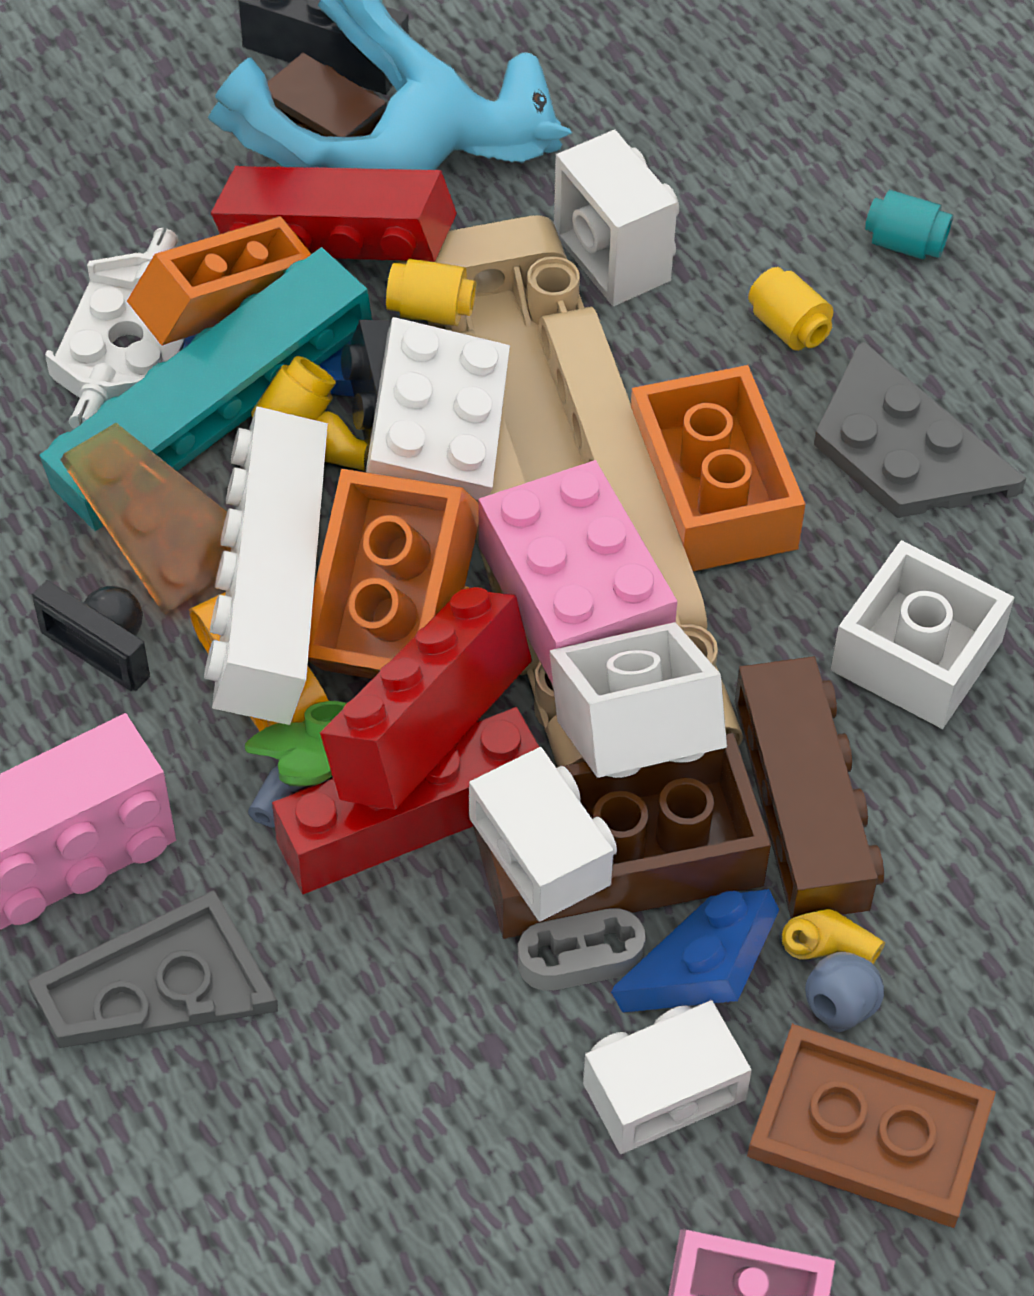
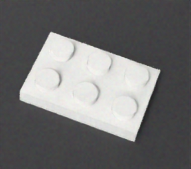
(439, 407)

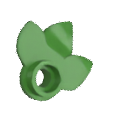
(298, 745)

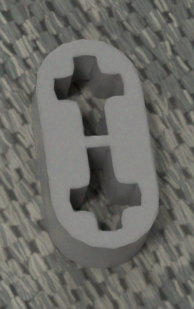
(580, 949)

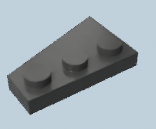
(155, 979)

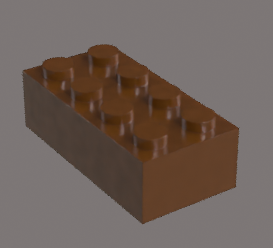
(677, 836)

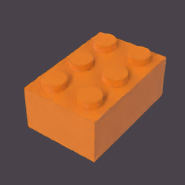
(720, 467)
(386, 567)

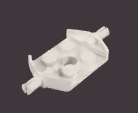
(86, 357)

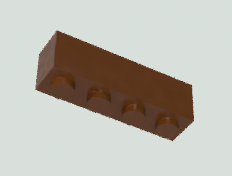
(806, 787)

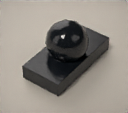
(98, 630)

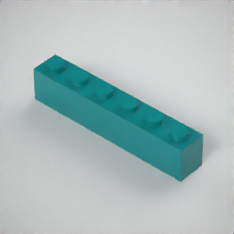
(224, 370)

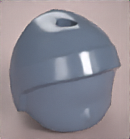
(844, 990)

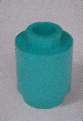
(908, 225)

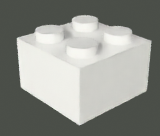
(615, 217)
(921, 633)
(638, 700)

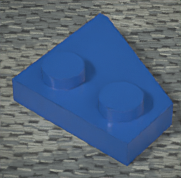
(703, 956)

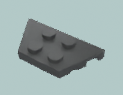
(905, 443)

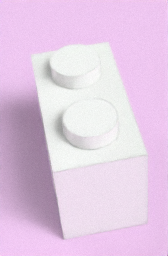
(542, 832)
(665, 1075)

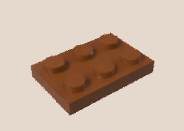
(872, 1125)

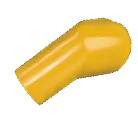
(341, 444)
(828, 933)

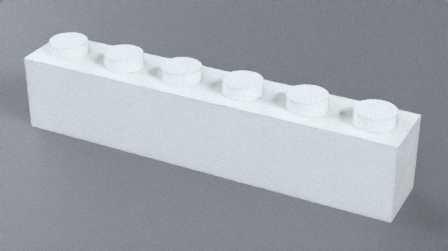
(270, 567)

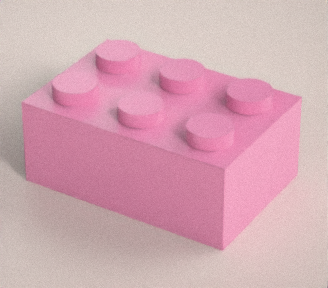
(572, 560)
(79, 818)

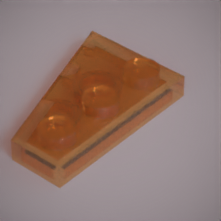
(151, 513)

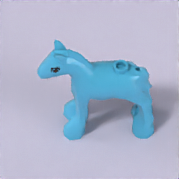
(422, 120)

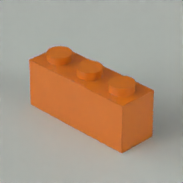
(211, 277)

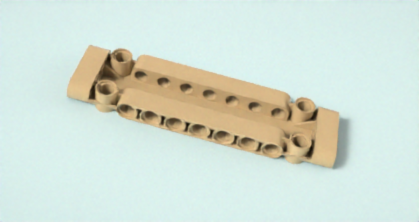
(565, 411)

